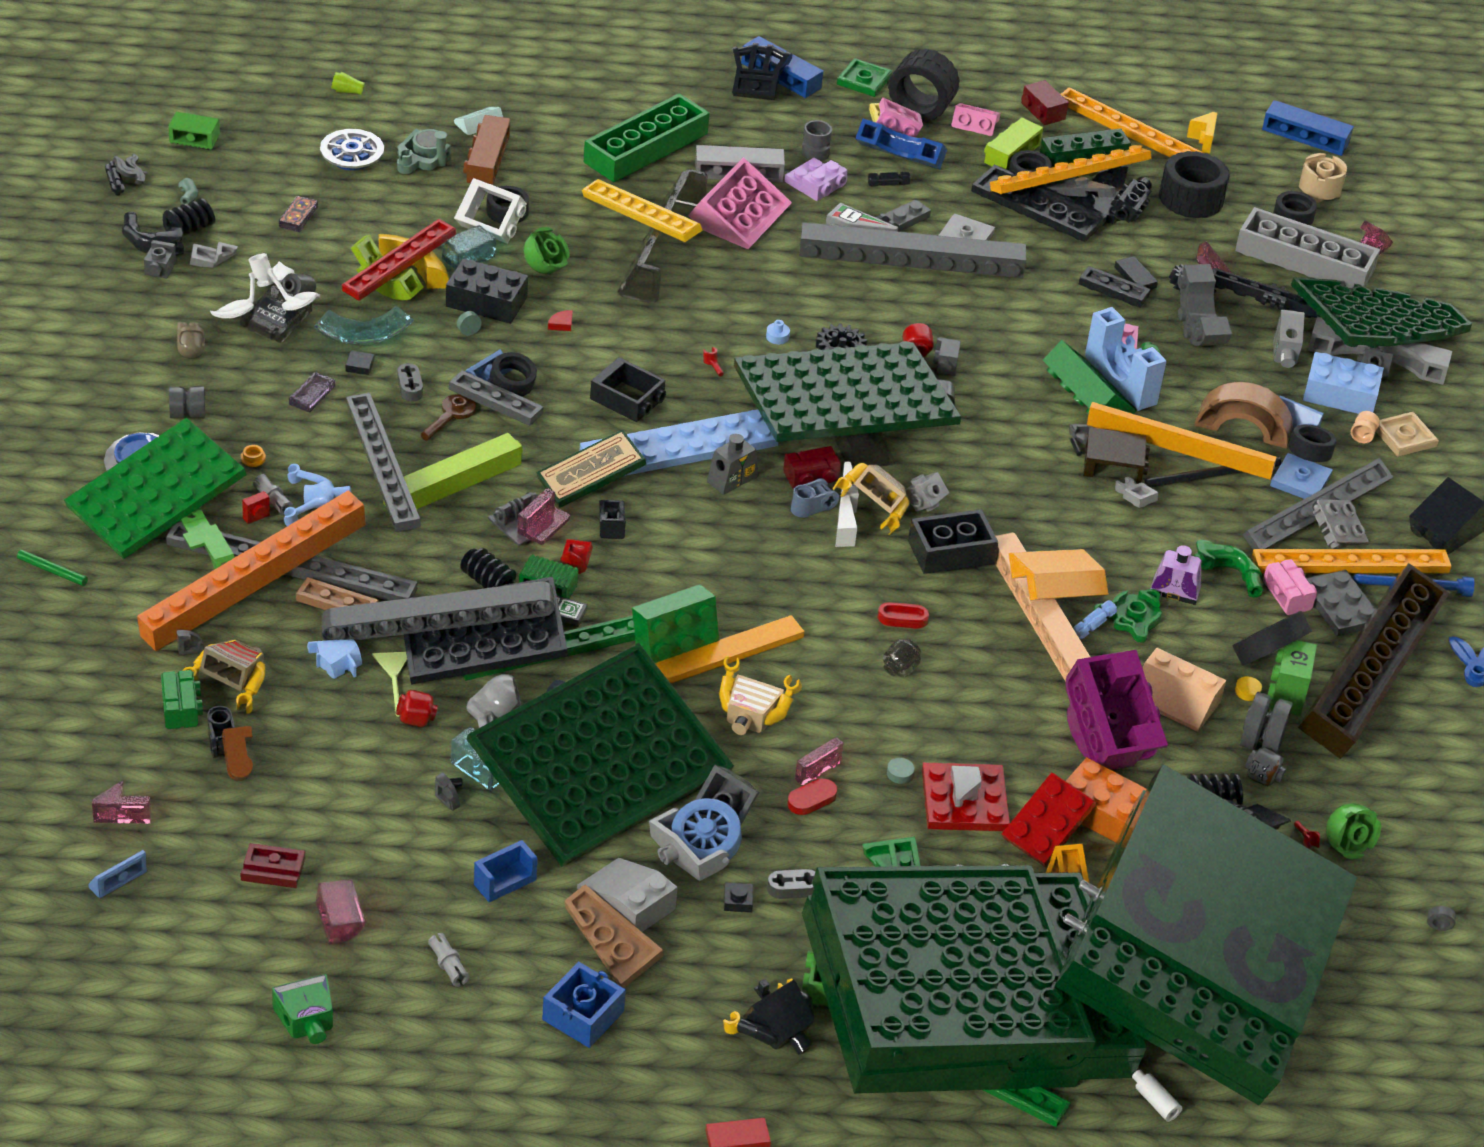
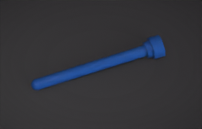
(1462, 586)

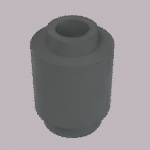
(298, 283)

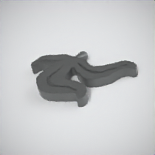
(130, 169)

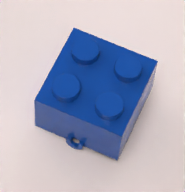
(584, 1004)

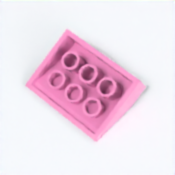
(737, 212)

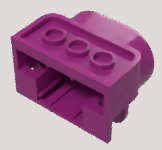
(1113, 710)

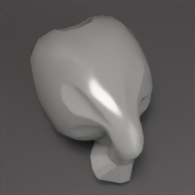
(494, 699)

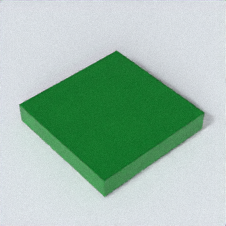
(864, 77)

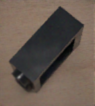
(620, 371)

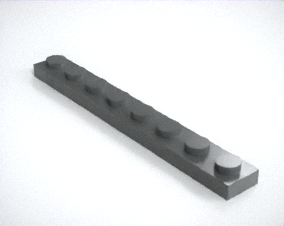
(1301, 514)

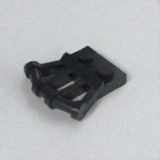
(758, 83)

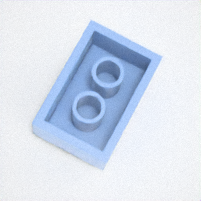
(1343, 383)

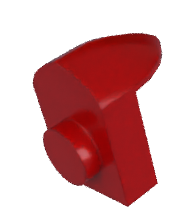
(577, 554)

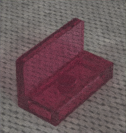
(541, 518)

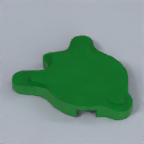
(1136, 612)

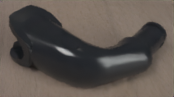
(142, 240)

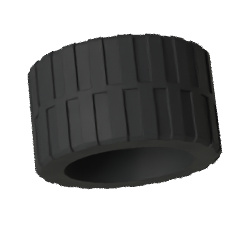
(934, 68)
(1194, 184)

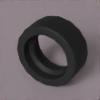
(1028, 159)
(1296, 200)
(498, 212)
(518, 362)
(1312, 443)

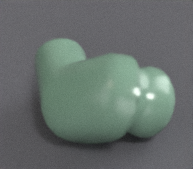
(190, 190)

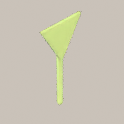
(393, 664)

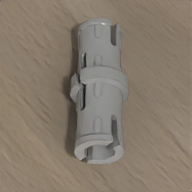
(274, 492)
(448, 959)

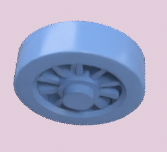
(707, 832)

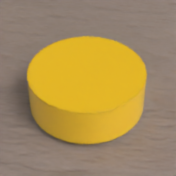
(1247, 688)

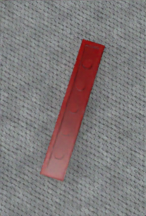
(398, 259)

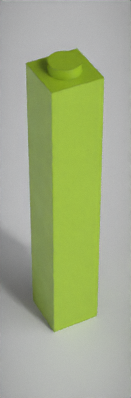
(463, 470)

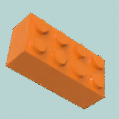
(1111, 793)

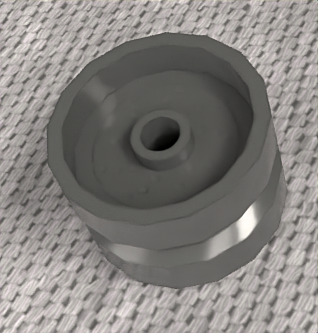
(1266, 724)

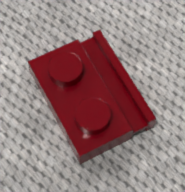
(273, 865)

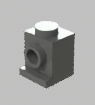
(160, 259)
(946, 356)

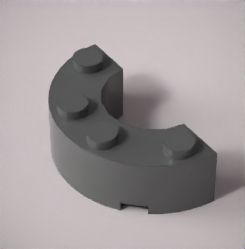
(1198, 309)

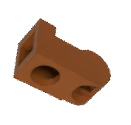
(237, 762)

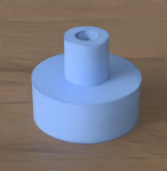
(778, 332)

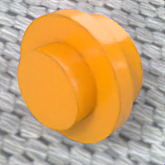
(253, 456)

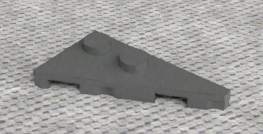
(1080, 186)

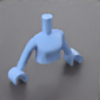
(314, 495)

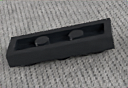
(1114, 286)

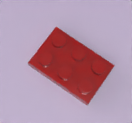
(1048, 819)

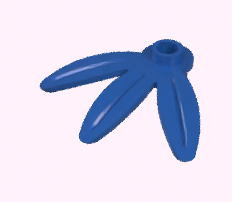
(1474, 665)

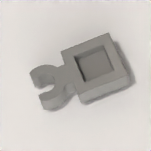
(1138, 494)

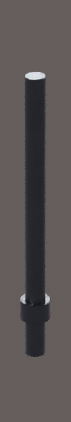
(1194, 475)

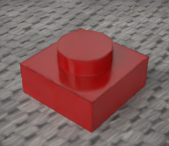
(256, 507)

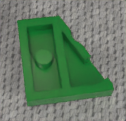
(893, 852)

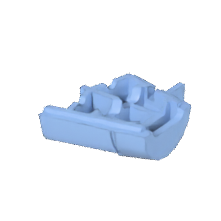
(336, 656)

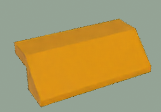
(1059, 574)

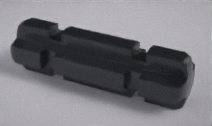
(114, 178)
(889, 178)

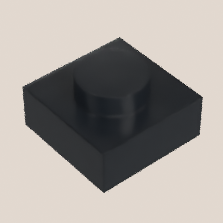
(738, 897)

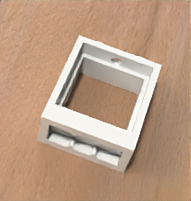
(473, 200)

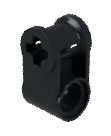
(218, 719)

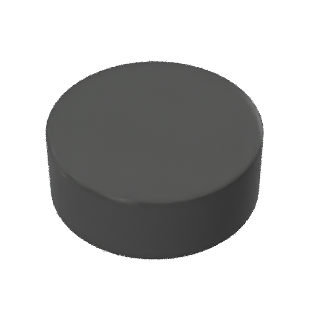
(1441, 918)

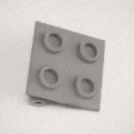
(1339, 522)

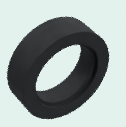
(1272, 638)

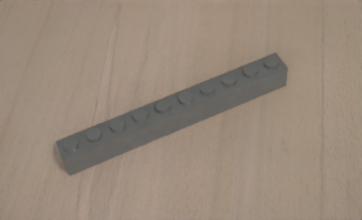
(912, 250)

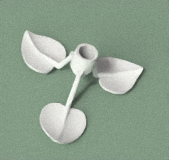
(266, 276)

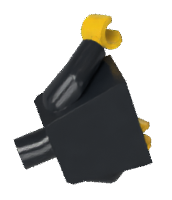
(777, 1018)

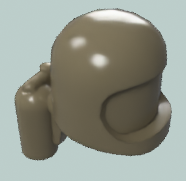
(190, 340)

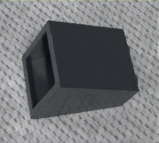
(1448, 517)

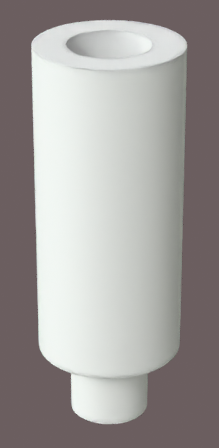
(1157, 1095)

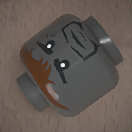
(1265, 766)

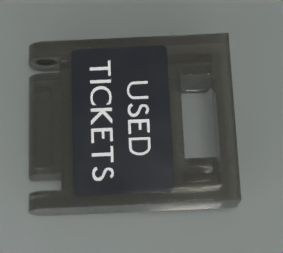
(269, 316)

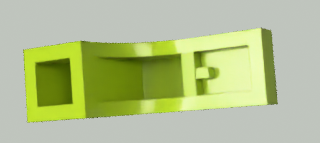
(401, 287)

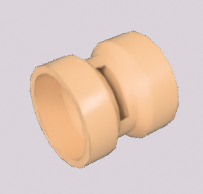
(1365, 427)

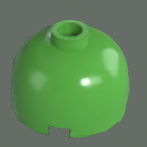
(546, 251)
(1353, 830)

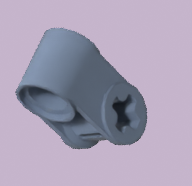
(813, 498)

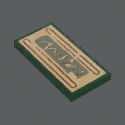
(591, 468)

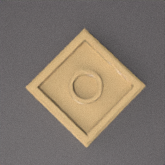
(1406, 434)

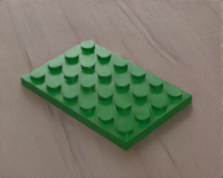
(155, 488)

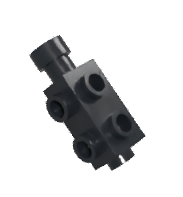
(1132, 199)

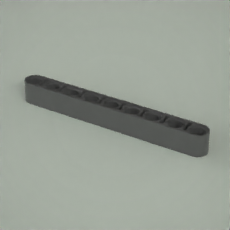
(438, 611)

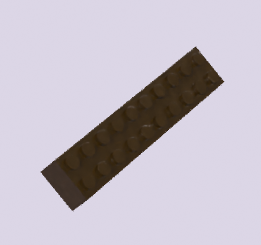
(1373, 661)

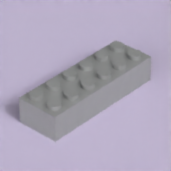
(1306, 249)

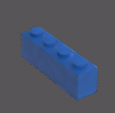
(796, 76)
(1307, 127)

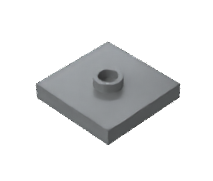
(967, 228)

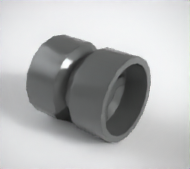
(816, 140)
(187, 402)

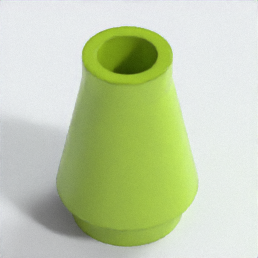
(346, 84)

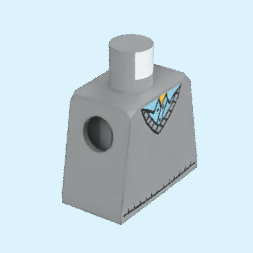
(1287, 349)

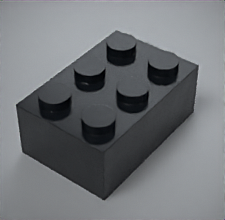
(486, 290)
(953, 541)

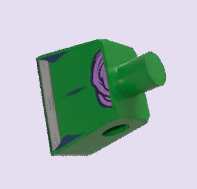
(305, 1007)

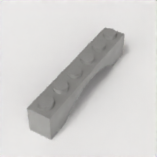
(1423, 360)

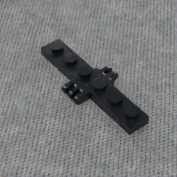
(1263, 293)

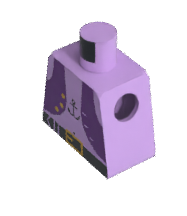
(1179, 576)

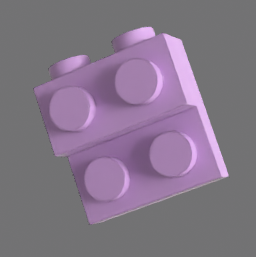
(817, 178)

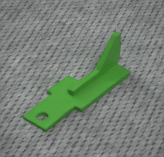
(202, 534)

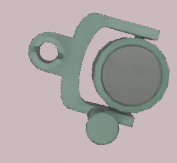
(428, 151)

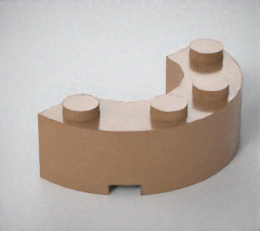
(1250, 403)

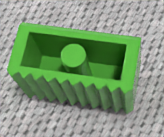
(194, 130)

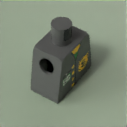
(733, 465)

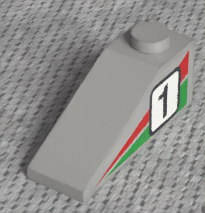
(847, 216)

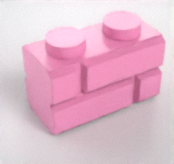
(1290, 587)

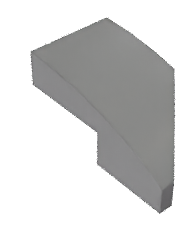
(211, 257)
(966, 783)

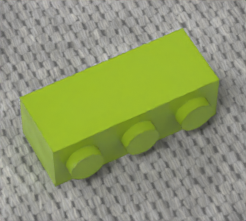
(1018, 137)

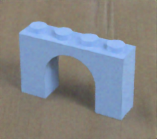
(1104, 351)

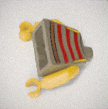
(235, 666)

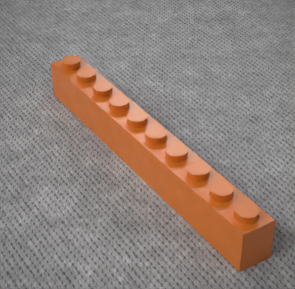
(251, 570)

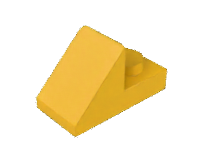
(1203, 130)

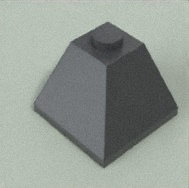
(731, 789)

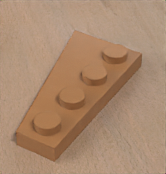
(614, 939)

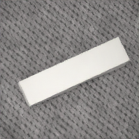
(846, 520)

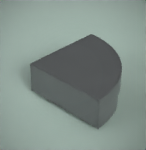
(1079, 431)
(189, 642)
(446, 792)

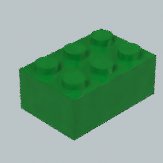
(676, 623)

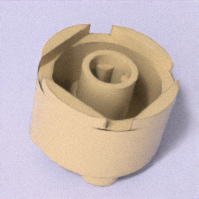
(1323, 177)

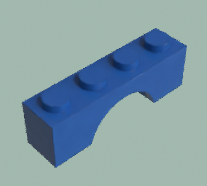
(901, 145)

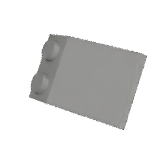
(634, 891)

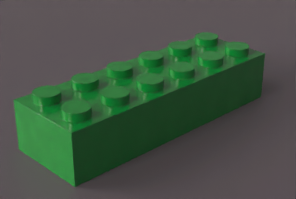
(646, 137)

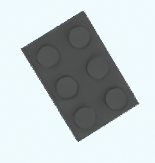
(1341, 602)

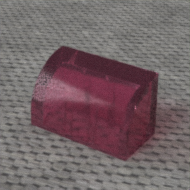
(339, 910)

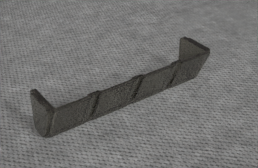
(643, 280)

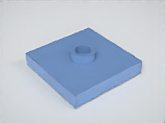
(1300, 476)

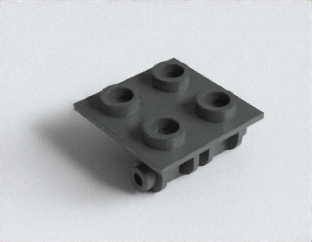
(507, 517)

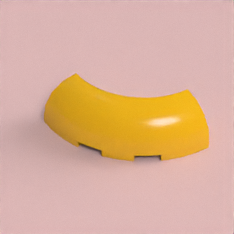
(429, 266)

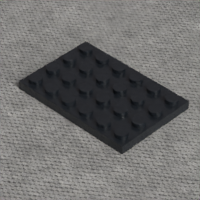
(485, 646)

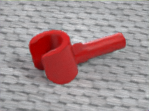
(711, 359)
(1311, 838)

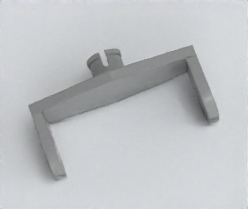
(677, 851)

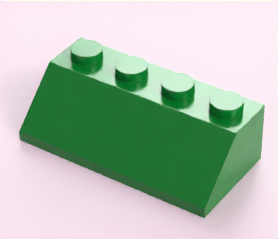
(1083, 379)

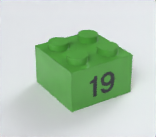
(1292, 674)

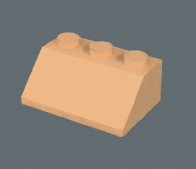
(1183, 689)

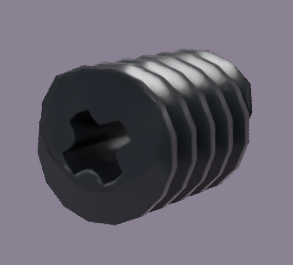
(189, 216)
(486, 569)
(1223, 785)

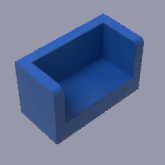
(505, 871)

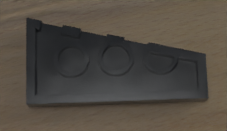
(1113, 177)

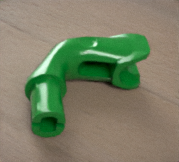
(1231, 557)

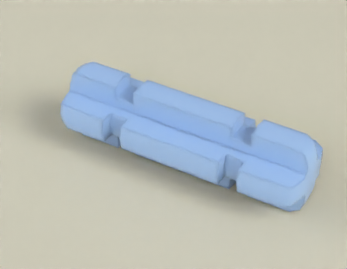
(1095, 619)

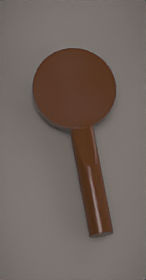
(453, 406)

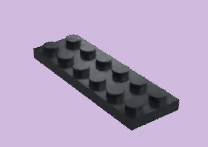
(1043, 206)

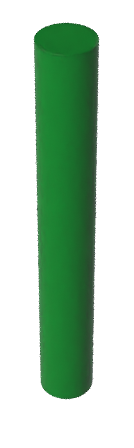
(52, 567)

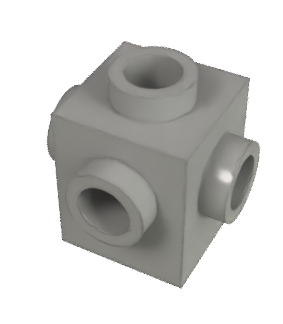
(922, 494)

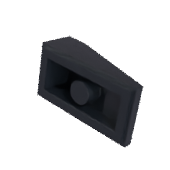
(612, 519)

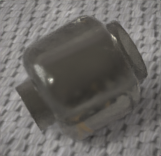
(902, 658)

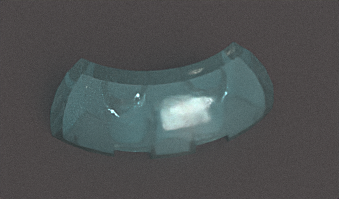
(363, 333)

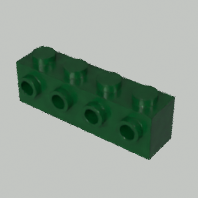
(1083, 145)

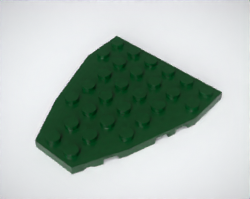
(1380, 316)

